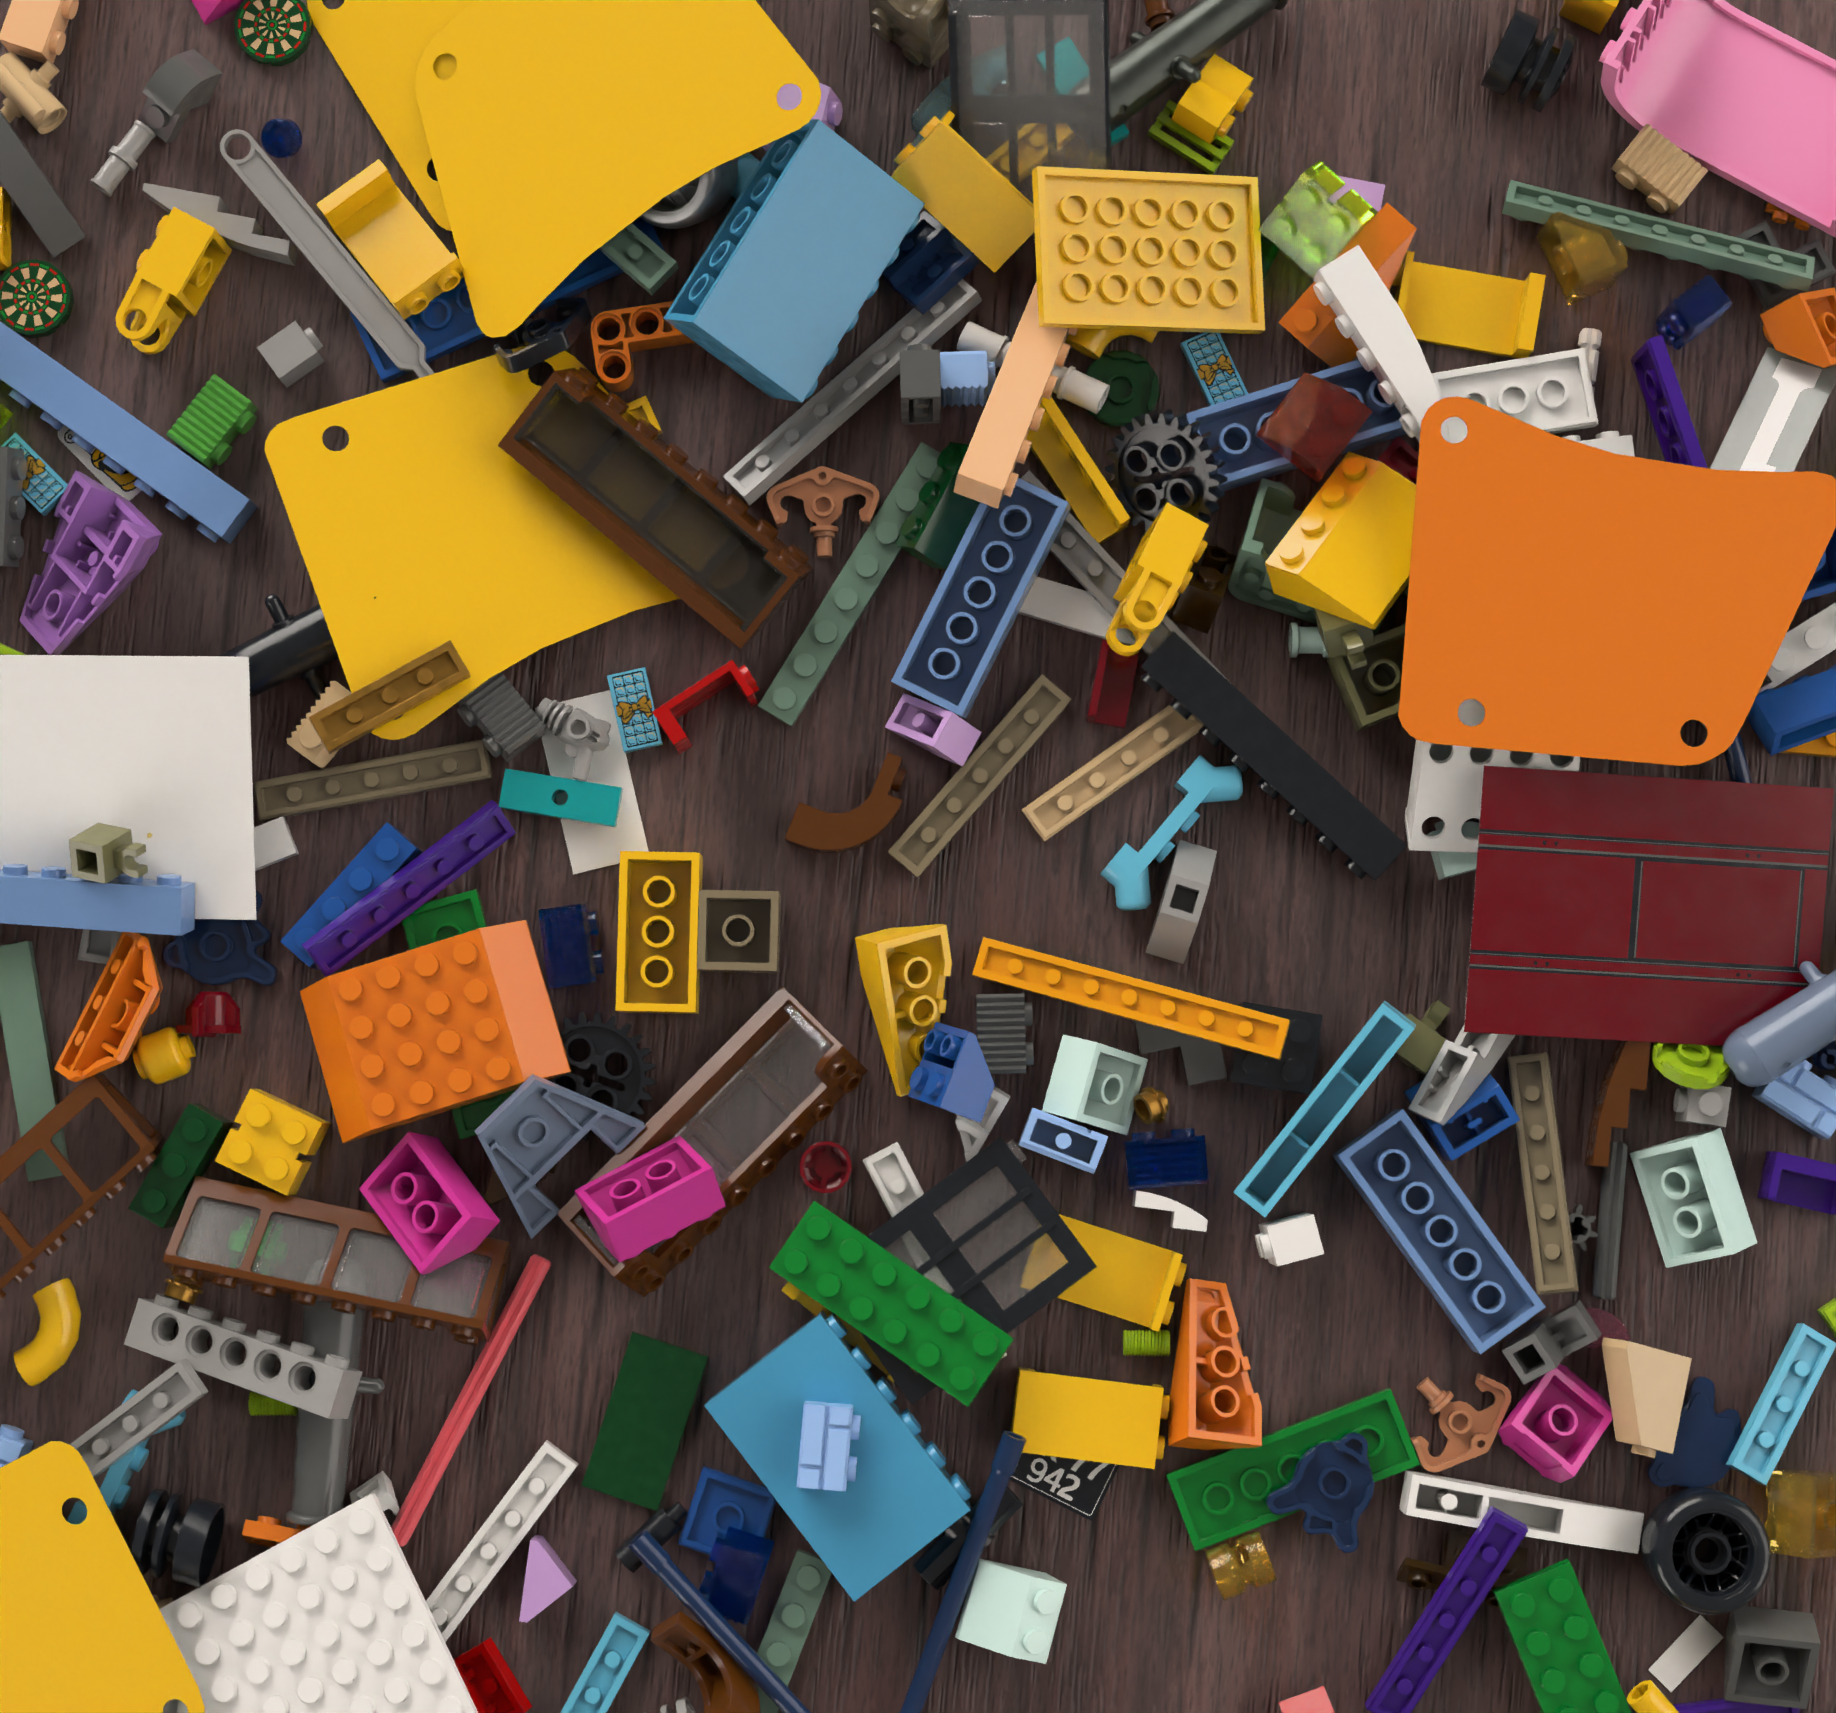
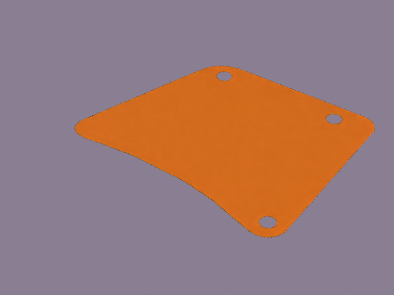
(1596, 591)

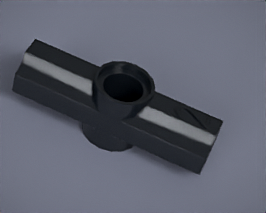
(940, 1559)

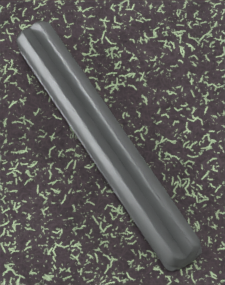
(1610, 1223)

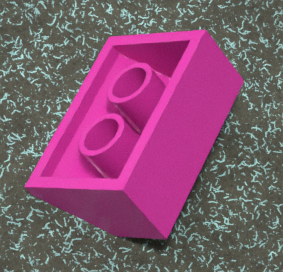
(651, 1198)
(428, 1203)

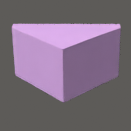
(544, 1579)

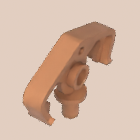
(823, 499)
(1467, 1430)

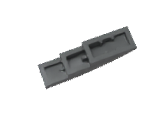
(35, 193)

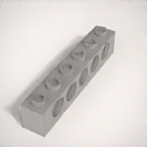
(153, 1333)

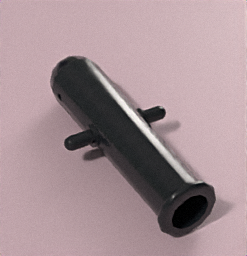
(288, 650)

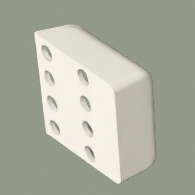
(1450, 780)

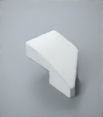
(975, 1133)
(1181, 1217)

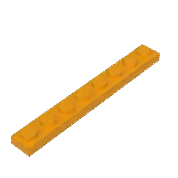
(1132, 998)

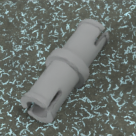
(123, 158)

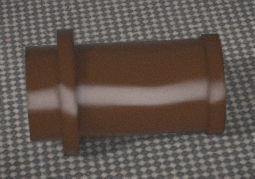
(1157, 13)

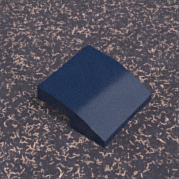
(928, 264)

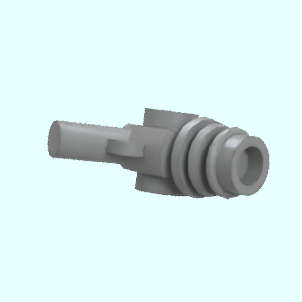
(577, 729)

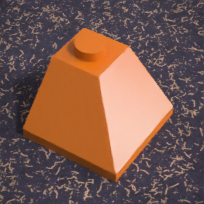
(1804, 327)

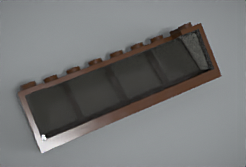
(655, 504)

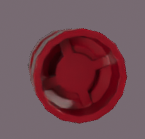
(826, 1166)

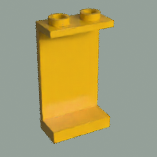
(965, 193)
(391, 240)
(1470, 308)
(1130, 1276)
(1089, 1418)

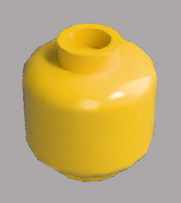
(163, 1055)

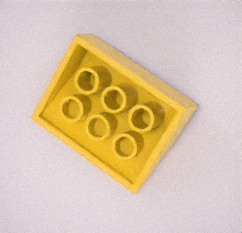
(1349, 544)

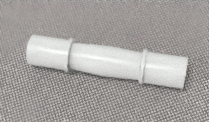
(1070, 385)

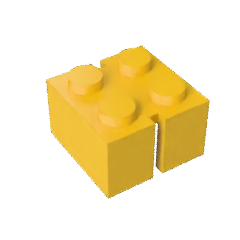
(271, 1141)

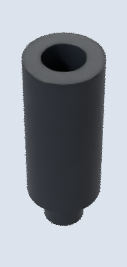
(661, 1526)

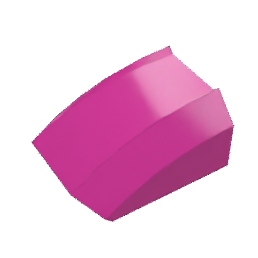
(1557, 1424)

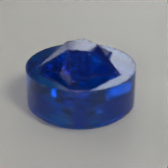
(281, 138)

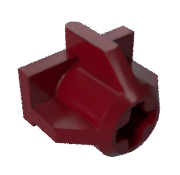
(211, 1015)

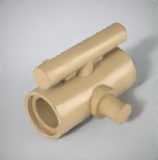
(29, 93)

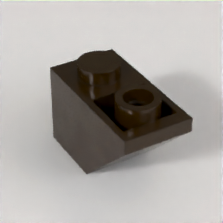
(1205, 590)

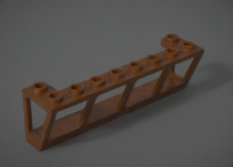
(41, 1138)

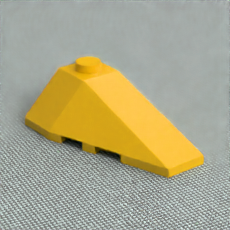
(905, 989)

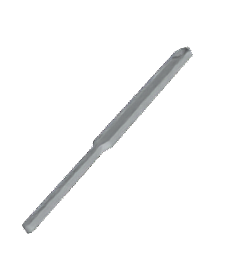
(328, 256)

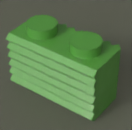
(213, 422)

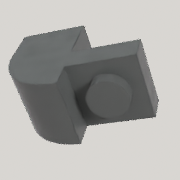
(175, 89)
(1550, 1339)

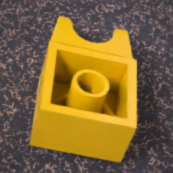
(171, 279)
(1156, 575)

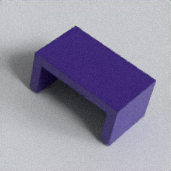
(1799, 1182)

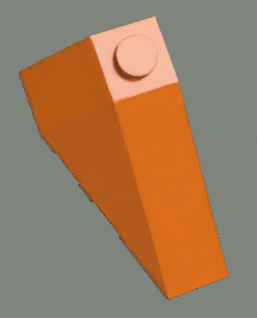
(1313, 324)

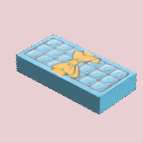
(1213, 368)
(42, 484)
(634, 709)

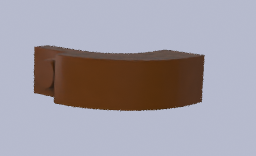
(850, 830)
(720, 1678)

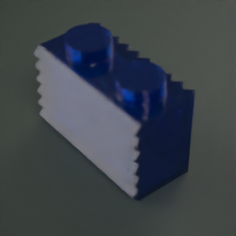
(1692, 312)
(570, 946)
(1165, 1160)
(737, 1573)

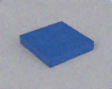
(724, 1502)

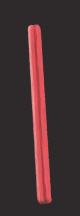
(469, 1398)

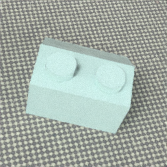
(1094, 1084)
(1011, 1610)

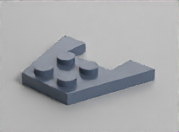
(536, 1131)

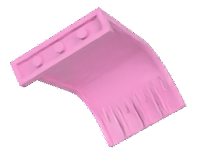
(1731, 99)

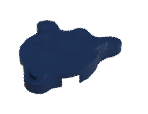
(223, 951)
(1701, 1442)
(1331, 1488)

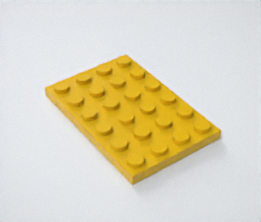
(1148, 251)

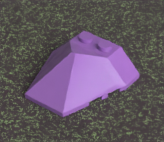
(89, 563)

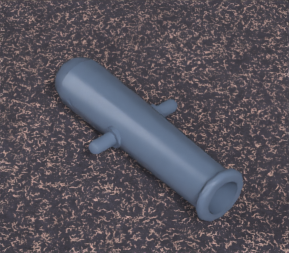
(1785, 1033)

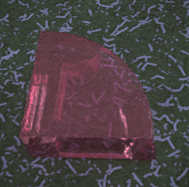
(1608, 1325)

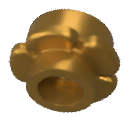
(1151, 1105)
(181, 1291)

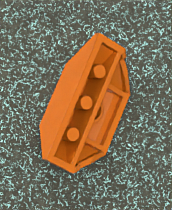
(115, 1011)

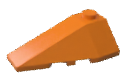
(1210, 1385)

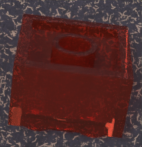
(1314, 424)

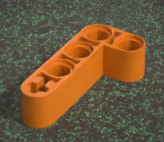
(630, 340)

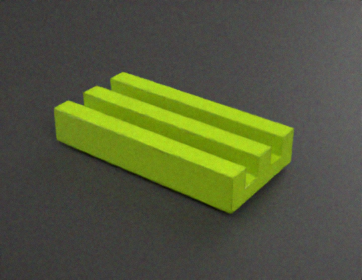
(1209, 167)

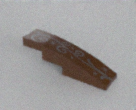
(1624, 1073)

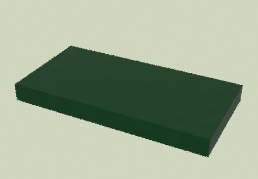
(645, 1421)

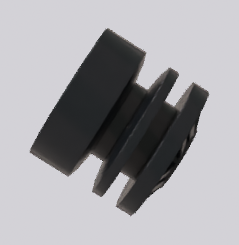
(1529, 61)
(186, 1540)

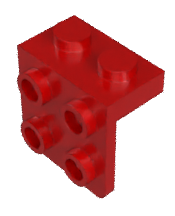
(491, 1680)

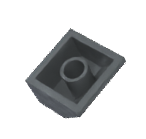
(1770, 1656)

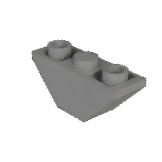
(1181, 902)

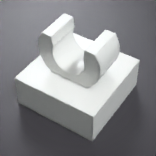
(383, 1489)

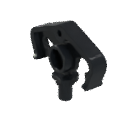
(545, 337)

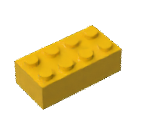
(658, 932)

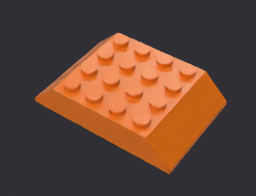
(434, 1029)

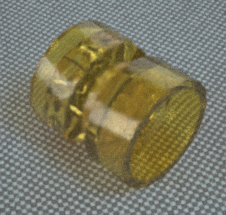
(1231, 1577)

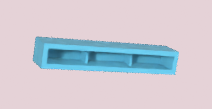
(1325, 1108)

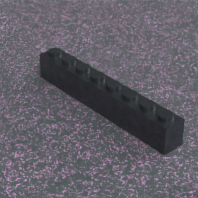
(1271, 755)

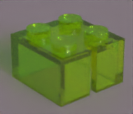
(1310, 225)

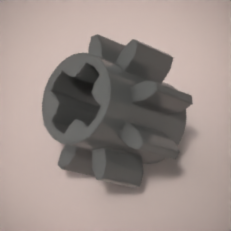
(1585, 1227)

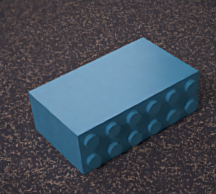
(795, 261)
(900, 1483)

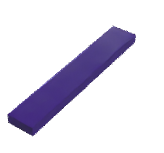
(409, 889)
(1447, 1614)

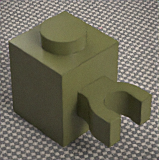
(1344, 638)
(105, 853)
(1424, 1043)

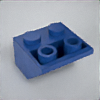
(953, 1073)
(1476, 1121)

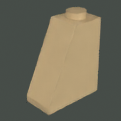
(1645, 1394)

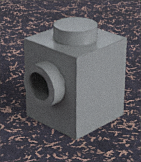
(292, 353)
(1702, 1106)

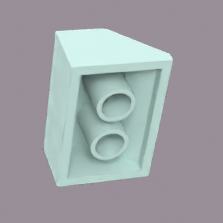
(1693, 1198)

